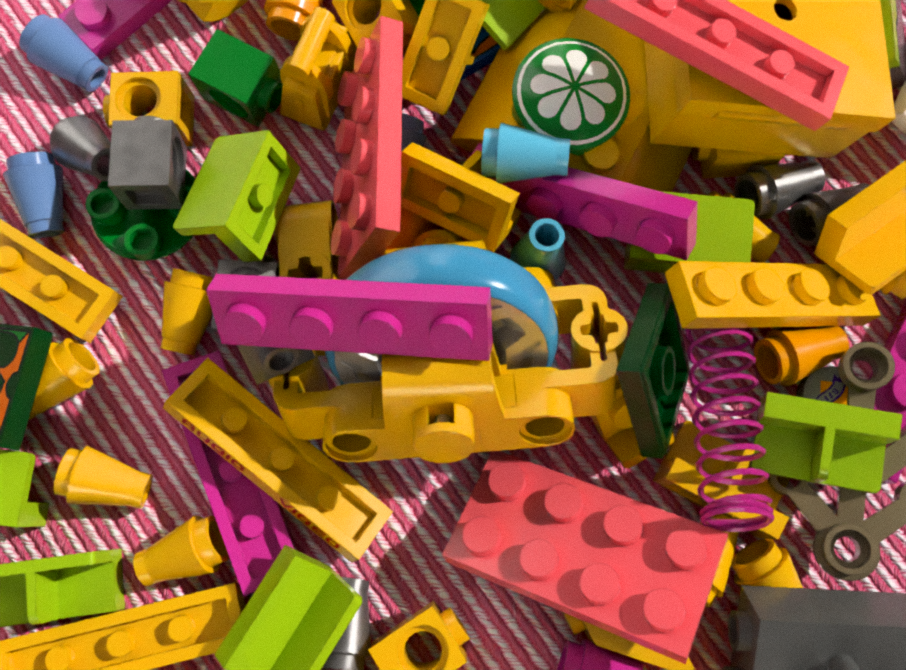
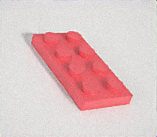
(371, 150)
(589, 553)

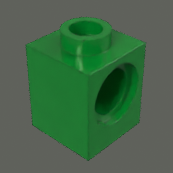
(238, 78)

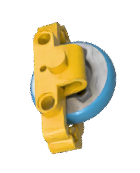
(463, 406)

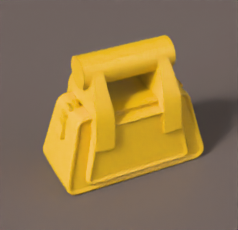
(315, 70)

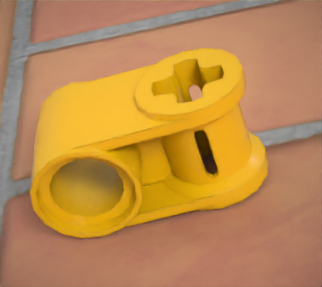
(305, 240)

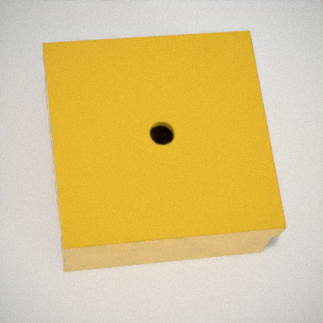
(703, 112)

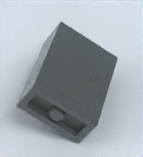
(817, 630)

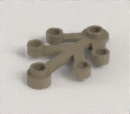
(850, 505)

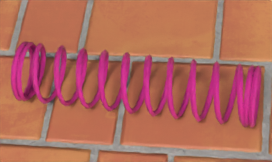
(738, 502)

